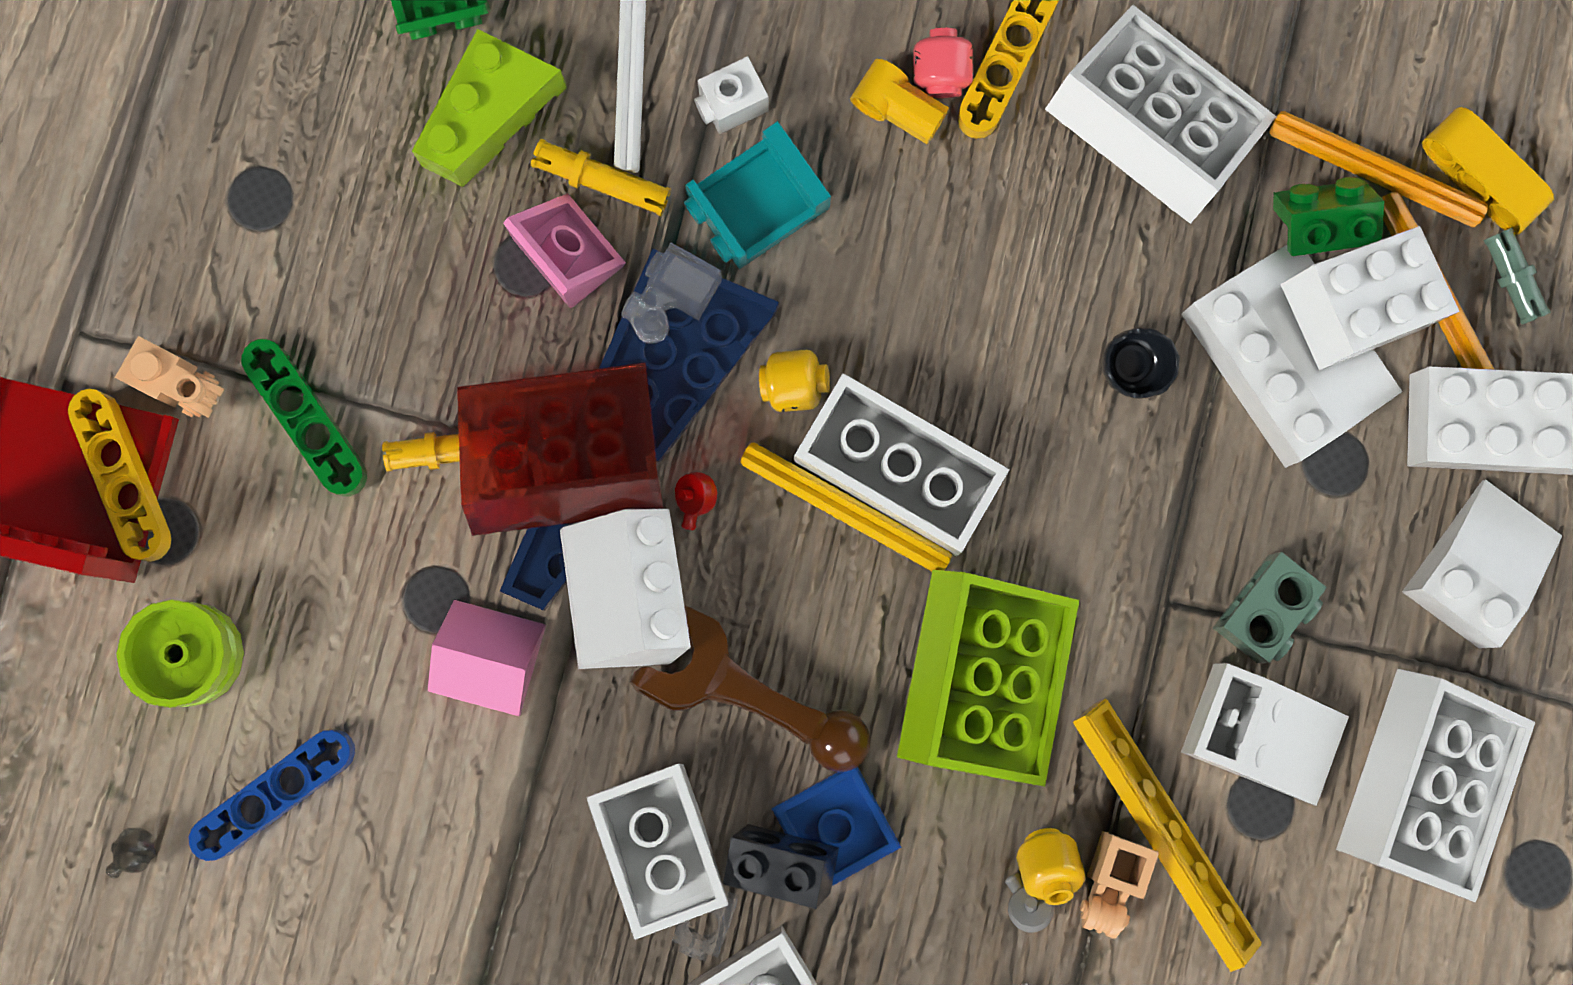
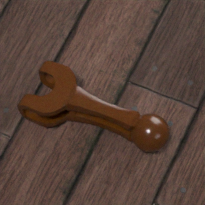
(835, 738)

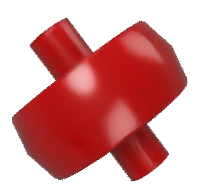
(695, 497)

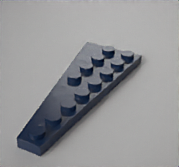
(681, 379)

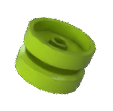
(151, 650)

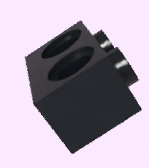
(781, 866)

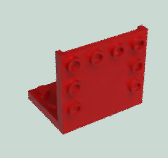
(47, 490)

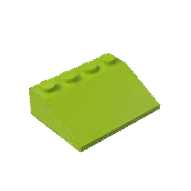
(988, 678)

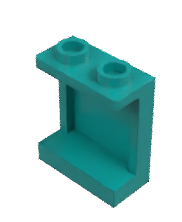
(758, 198)

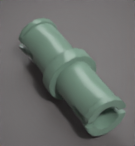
(1517, 276)

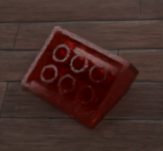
(557, 449)

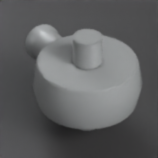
(1026, 911)

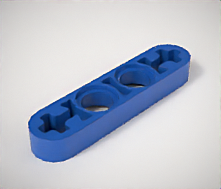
(270, 791)

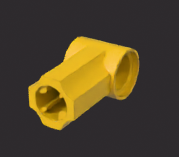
(890, 96)

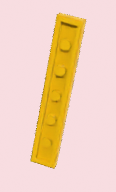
(1168, 834)

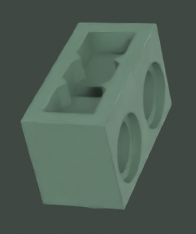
(1262, 600)

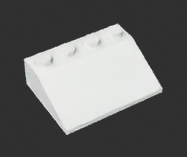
(1160, 113)
(1270, 368)
(1436, 784)

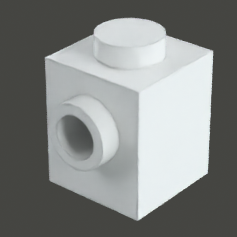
(731, 96)

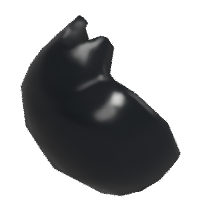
(1140, 363)

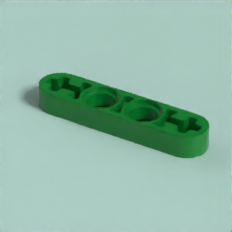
(301, 420)

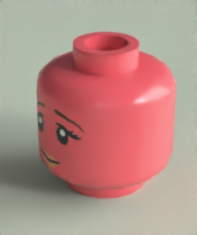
(943, 63)

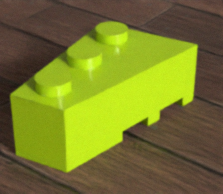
(483, 106)

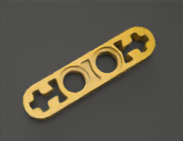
(1006, 54)
(112, 478)

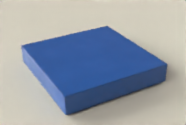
(843, 815)

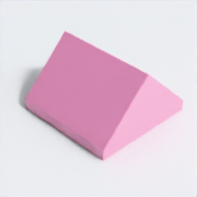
(565, 247)
(484, 657)

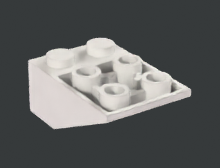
(1265, 732)

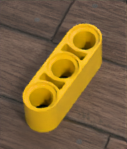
(1488, 170)

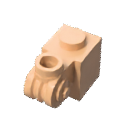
(169, 379)
(1118, 871)

